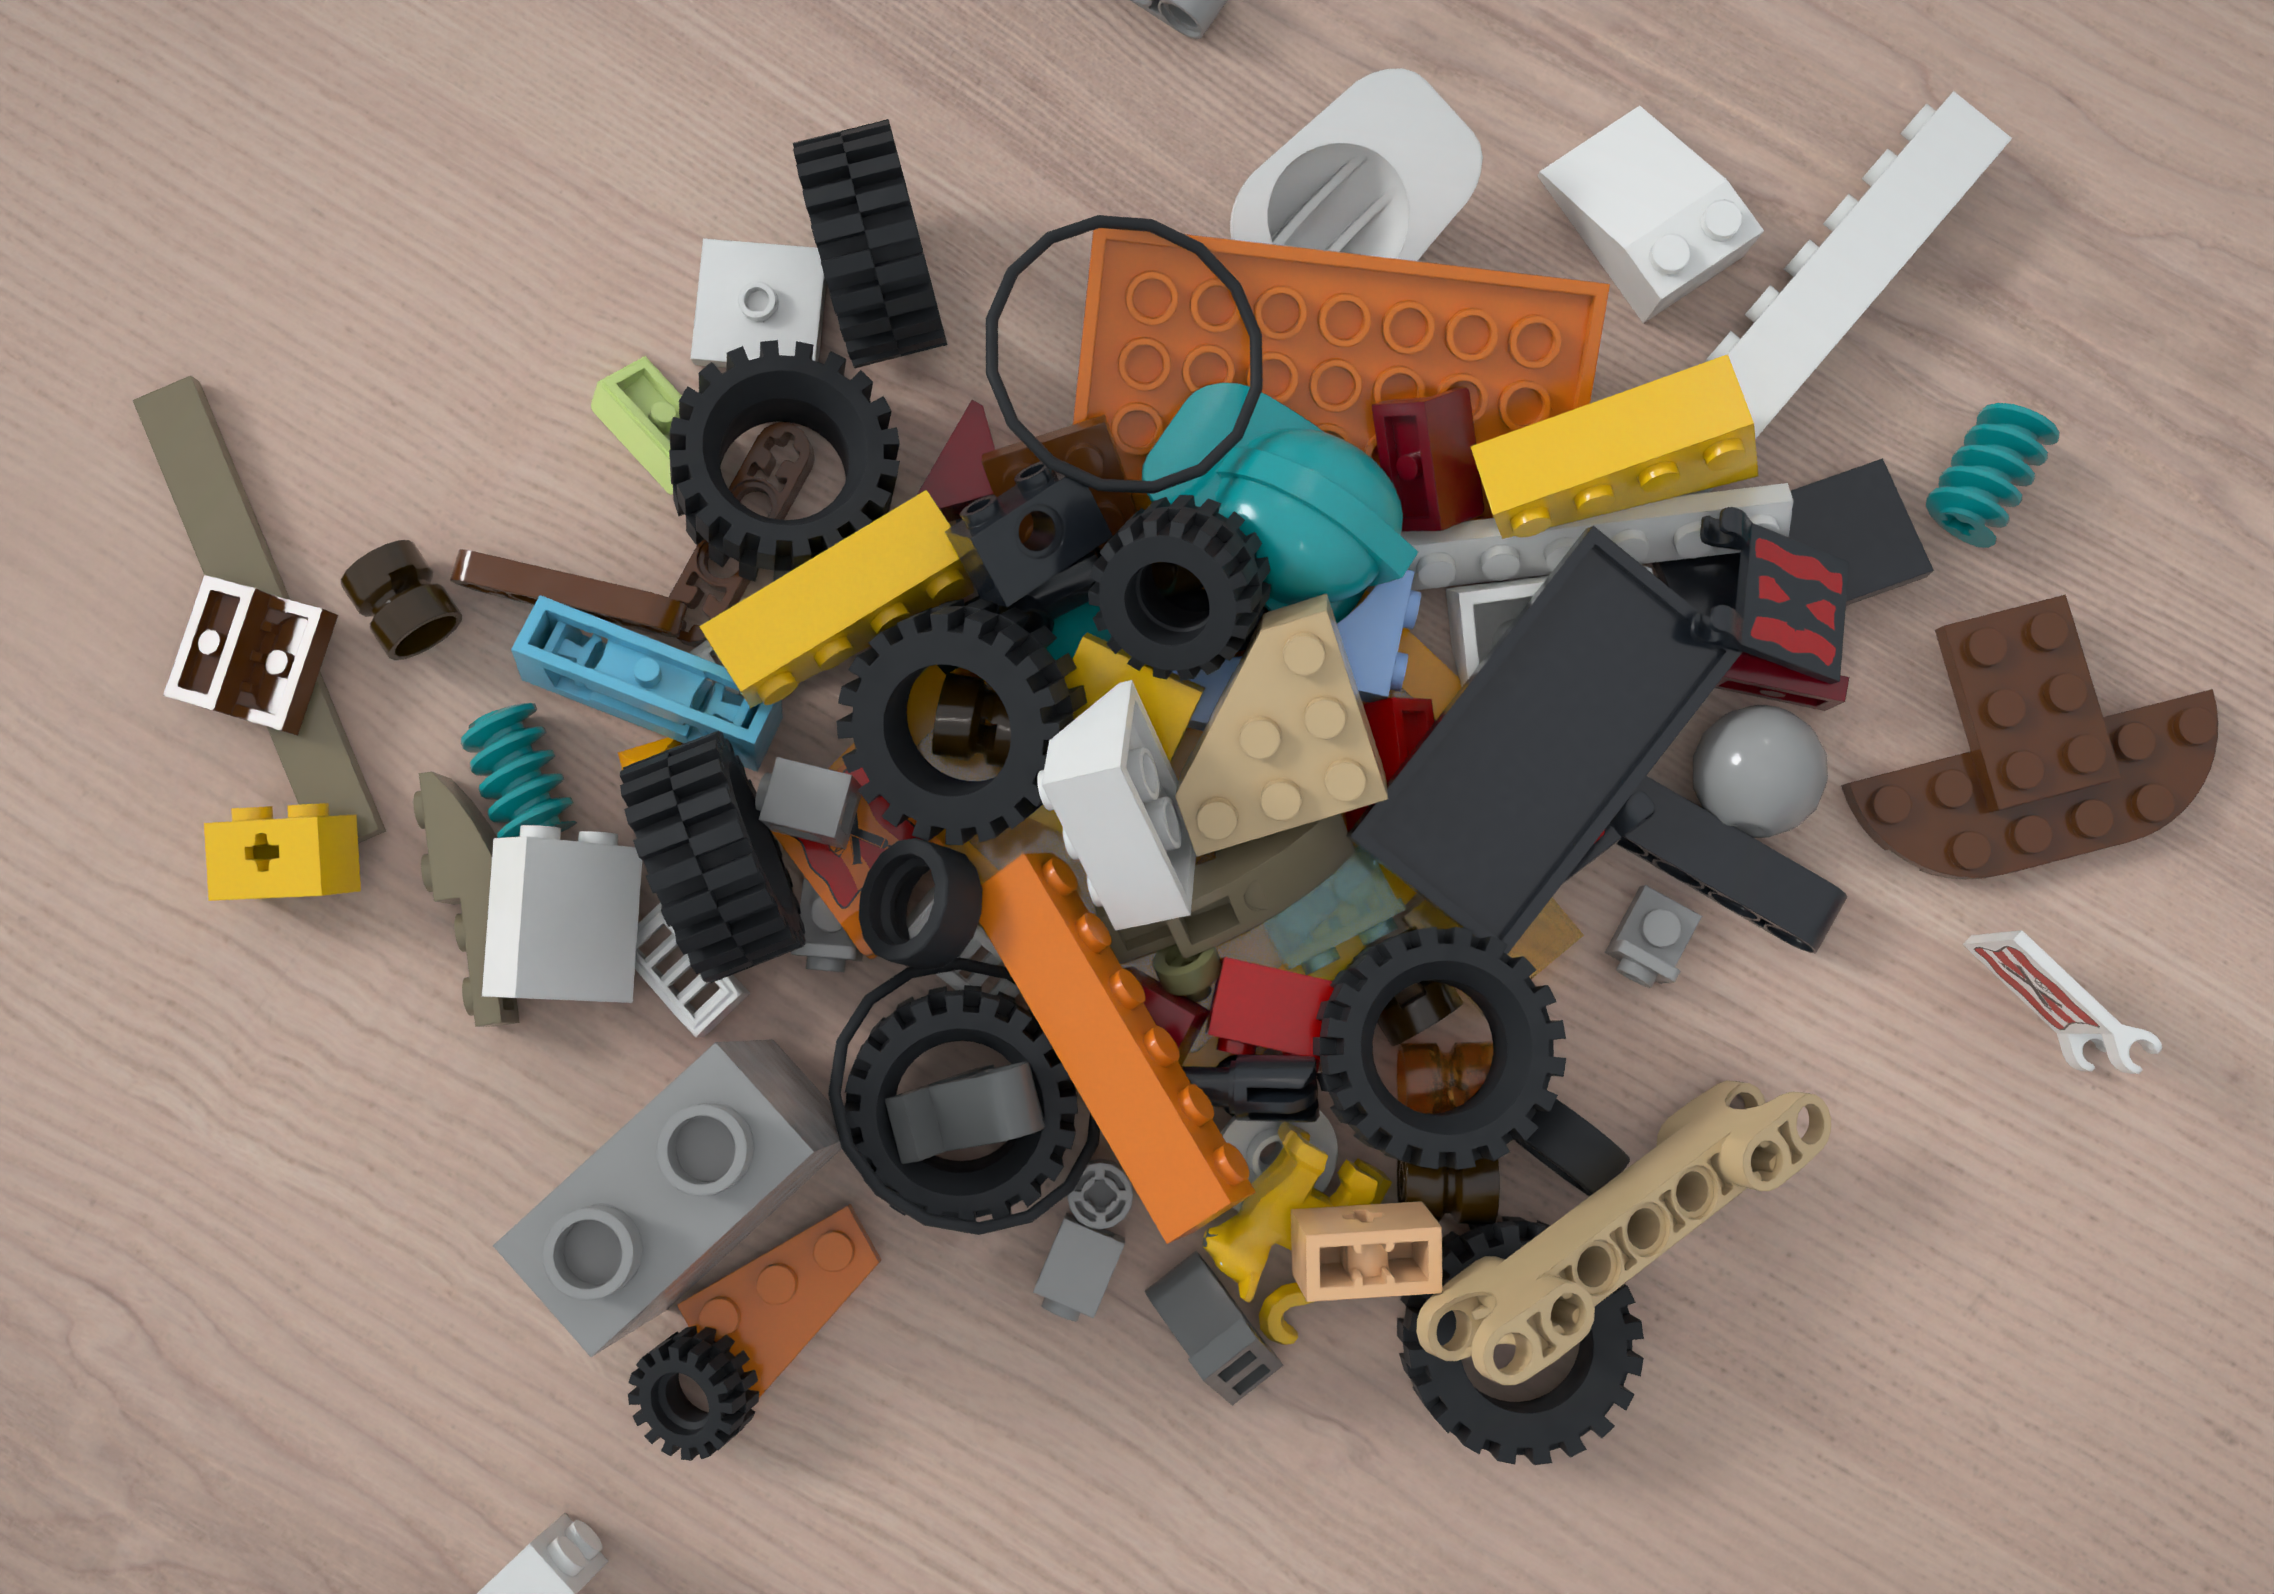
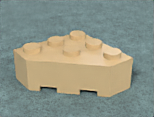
(1283, 737)

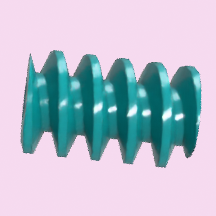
(1987, 469)
(514, 770)

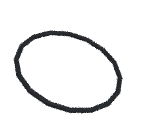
(1034, 444)
(863, 1166)

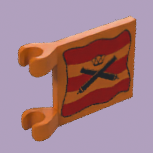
(840, 872)

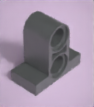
(965, 1111)
(1212, 1329)

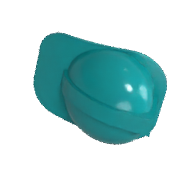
(1309, 496)

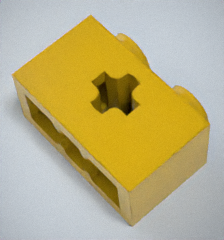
(282, 856)

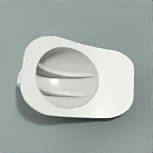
(1365, 174)

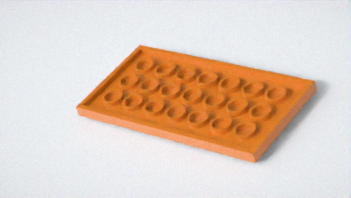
(1333, 337)

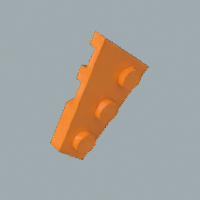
(786, 1294)

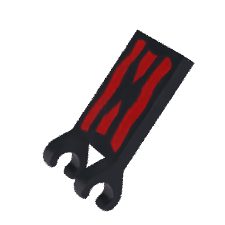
(1785, 601)

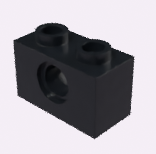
(1064, 530)

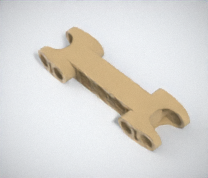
(1550, 1286)

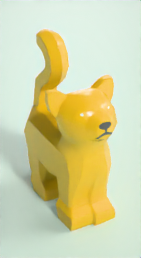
(1245, 1240)

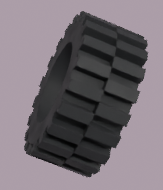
(869, 243)
(779, 391)
(1003, 656)
(711, 857)
(1520, 1058)
(969, 1186)
(1532, 1425)

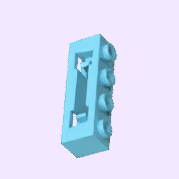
(640, 680)

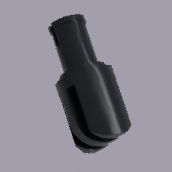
(1262, 1087)

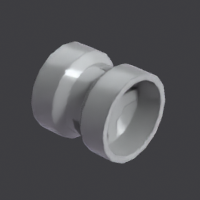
(1101, 1183)

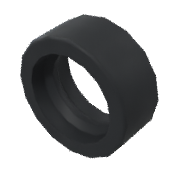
(952, 916)
(1574, 1149)

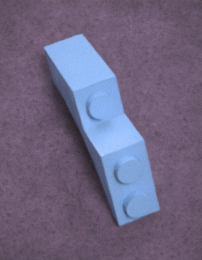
(1370, 641)

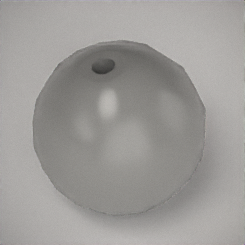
(1760, 770)

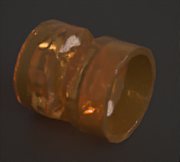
(1441, 1080)

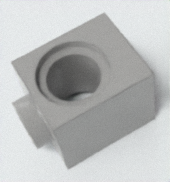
(808, 802)
(1078, 1269)

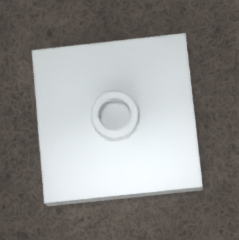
(757, 296)

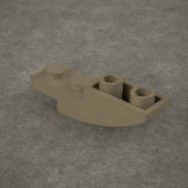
(460, 873)
(1242, 889)

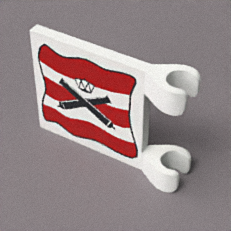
(2059, 1000)

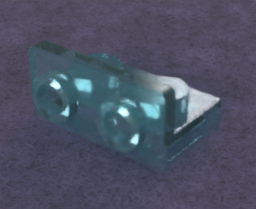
(1343, 906)

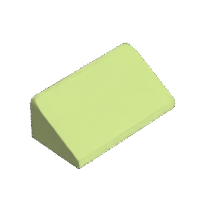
(639, 411)

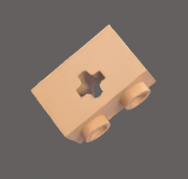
(1366, 1251)

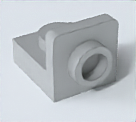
(1652, 938)
(826, 940)

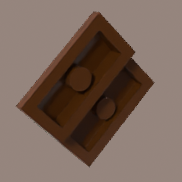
(251, 655)

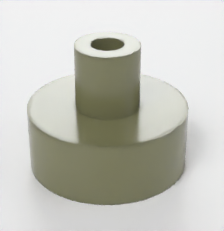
(1188, 975)

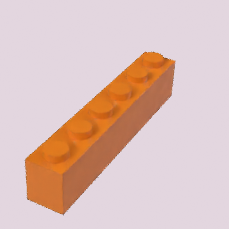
(1112, 1045)

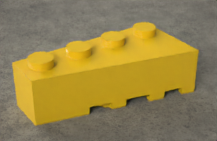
(1621, 451)
(839, 602)

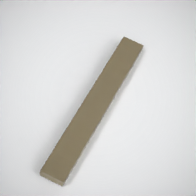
(235, 550)

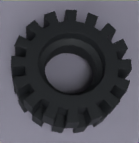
(670, 1411)

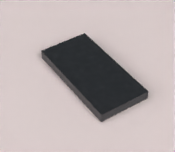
(1844, 515)

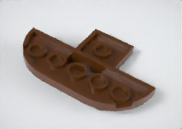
(2042, 760)

